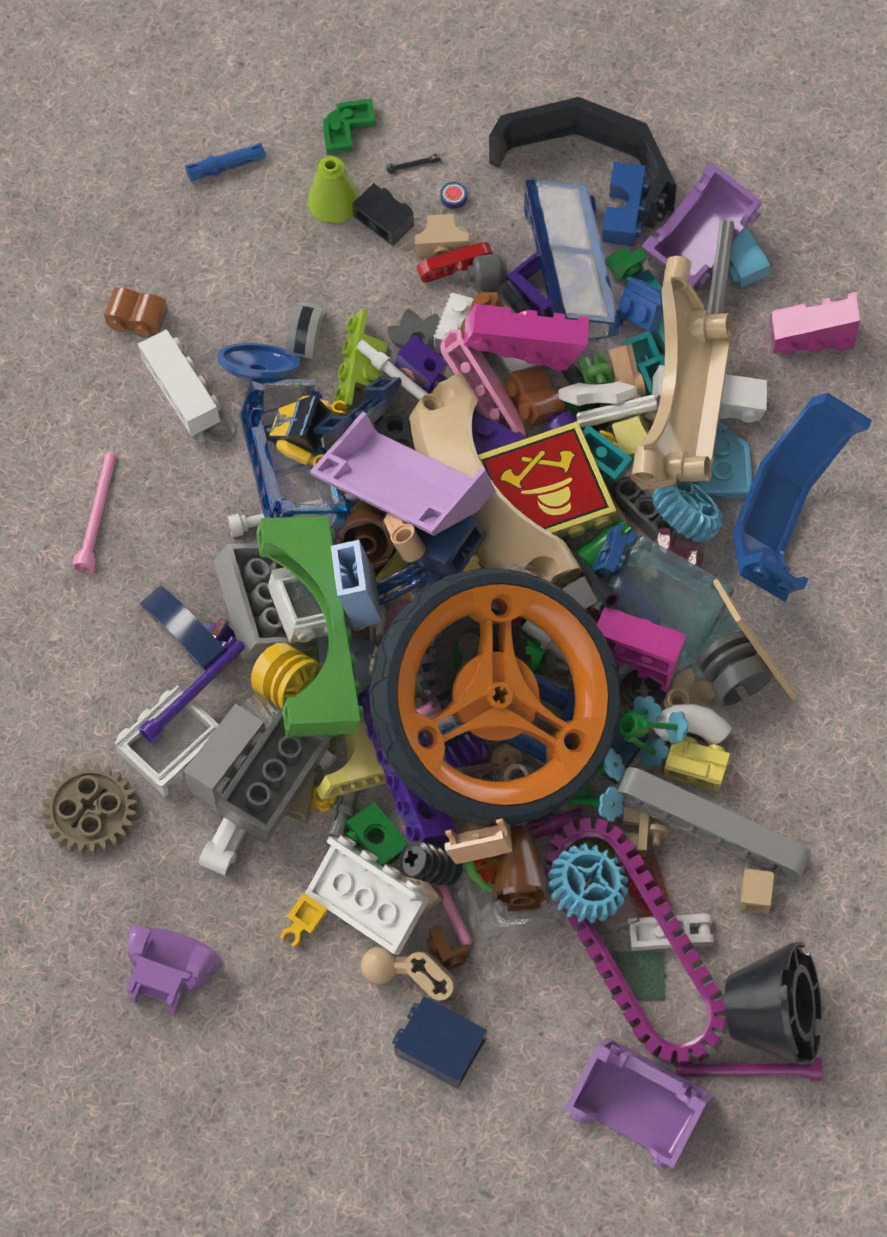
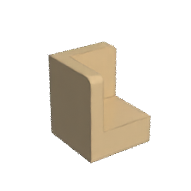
(756, 891)

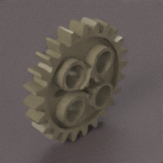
(109, 823)

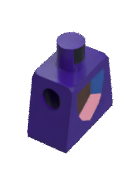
(421, 364)

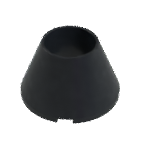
(776, 1004)

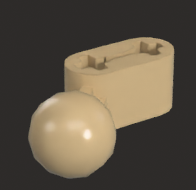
(381, 965)

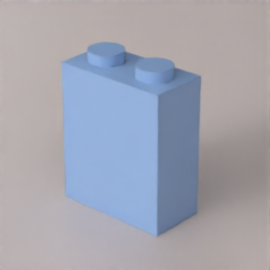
(356, 584)

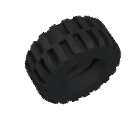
(437, 661)

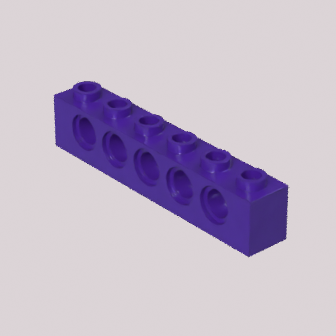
(420, 819)

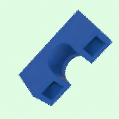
(622, 223)

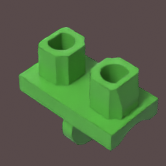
(595, 370)

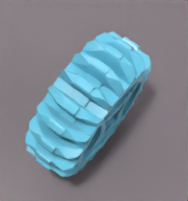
(689, 510)
(568, 872)

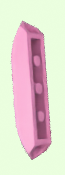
(492, 397)

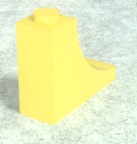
(360, 768)

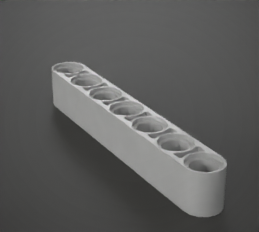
(714, 824)

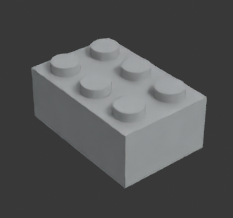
(223, 755)

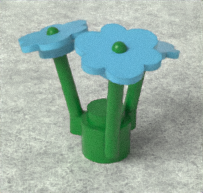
(611, 802)

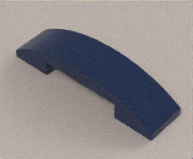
(378, 399)
(183, 626)

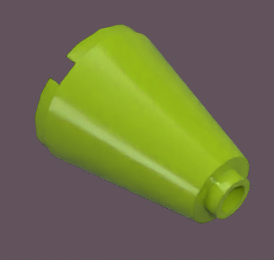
(332, 192)

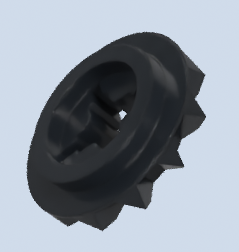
(633, 682)

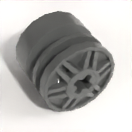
(733, 663)

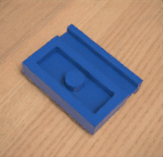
(642, 304)

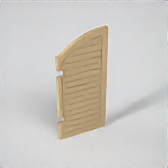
(754, 639)

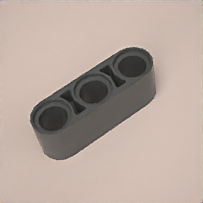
(639, 502)

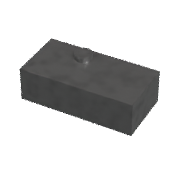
(271, 779)

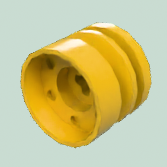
(282, 673)

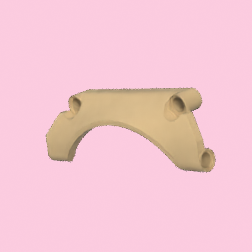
(692, 388)

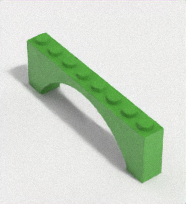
(330, 700)

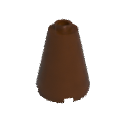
(368, 527)
(520, 875)

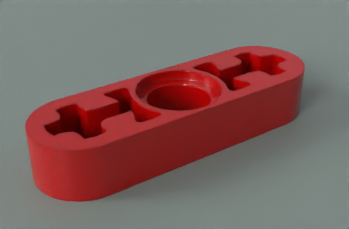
(447, 263)

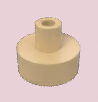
(506, 756)

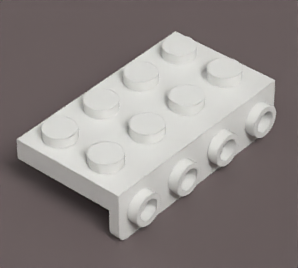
(368, 894)

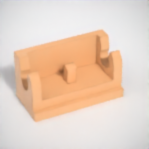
(479, 843)

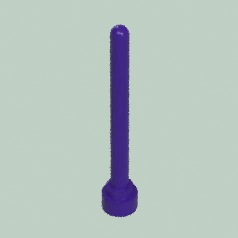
(153, 729)

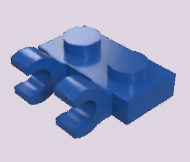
(610, 556)

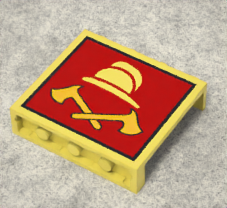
(552, 481)

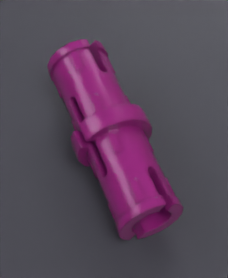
(554, 823)

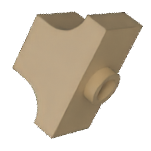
(440, 236)

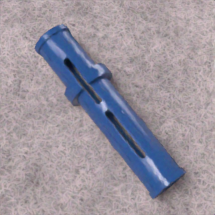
(224, 162)

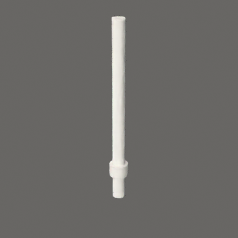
(381, 362)

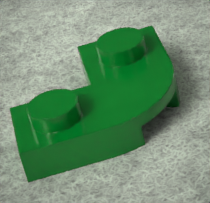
(344, 118)

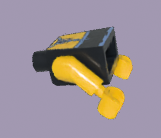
(294, 426)

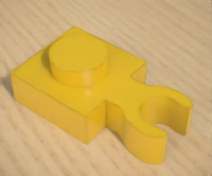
(305, 915)

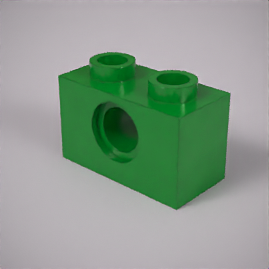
(371, 823)

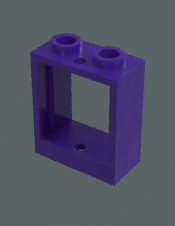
(532, 296)

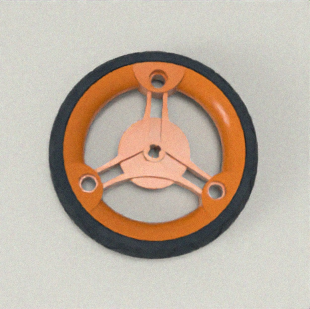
(475, 684)

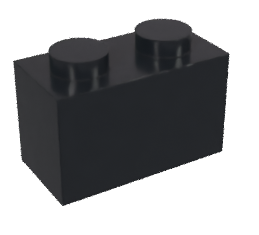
(383, 214)

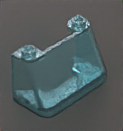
(668, 593)

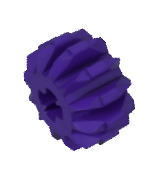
(466, 751)

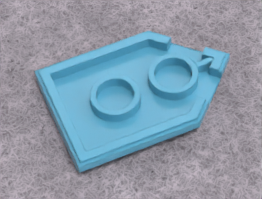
(731, 467)

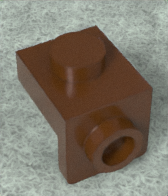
(439, 946)

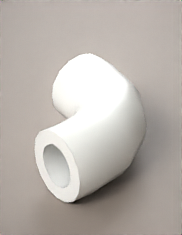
(701, 722)

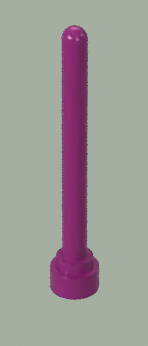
(813, 1071)

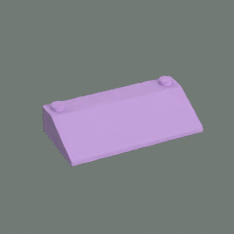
(401, 479)

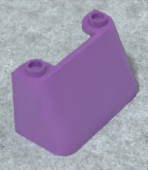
(695, 223)
(639, 1101)

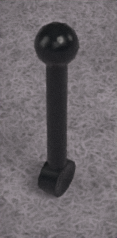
(391, 168)

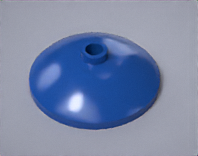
(257, 361)

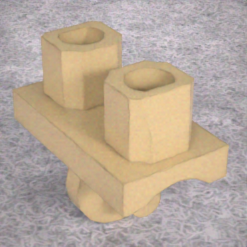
(654, 831)

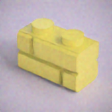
(697, 764)

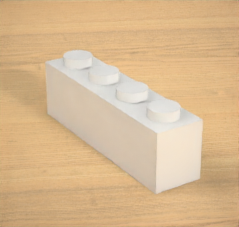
(179, 382)
(741, 398)

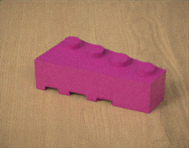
(526, 336)

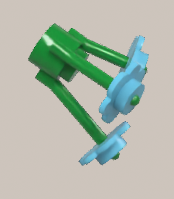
(637, 722)

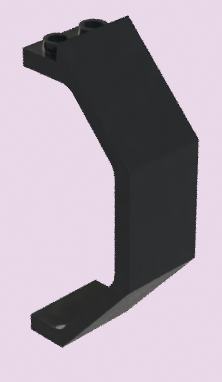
(597, 124)

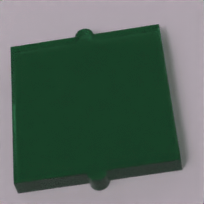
(643, 973)

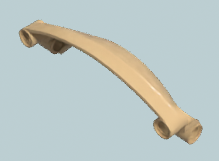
(444, 432)

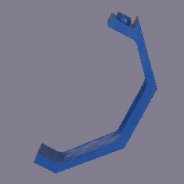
(782, 488)

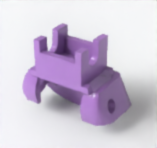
(168, 965)

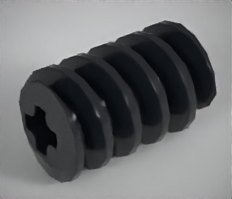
(429, 864)

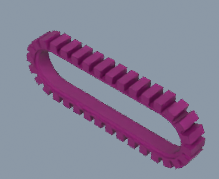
(682, 944)

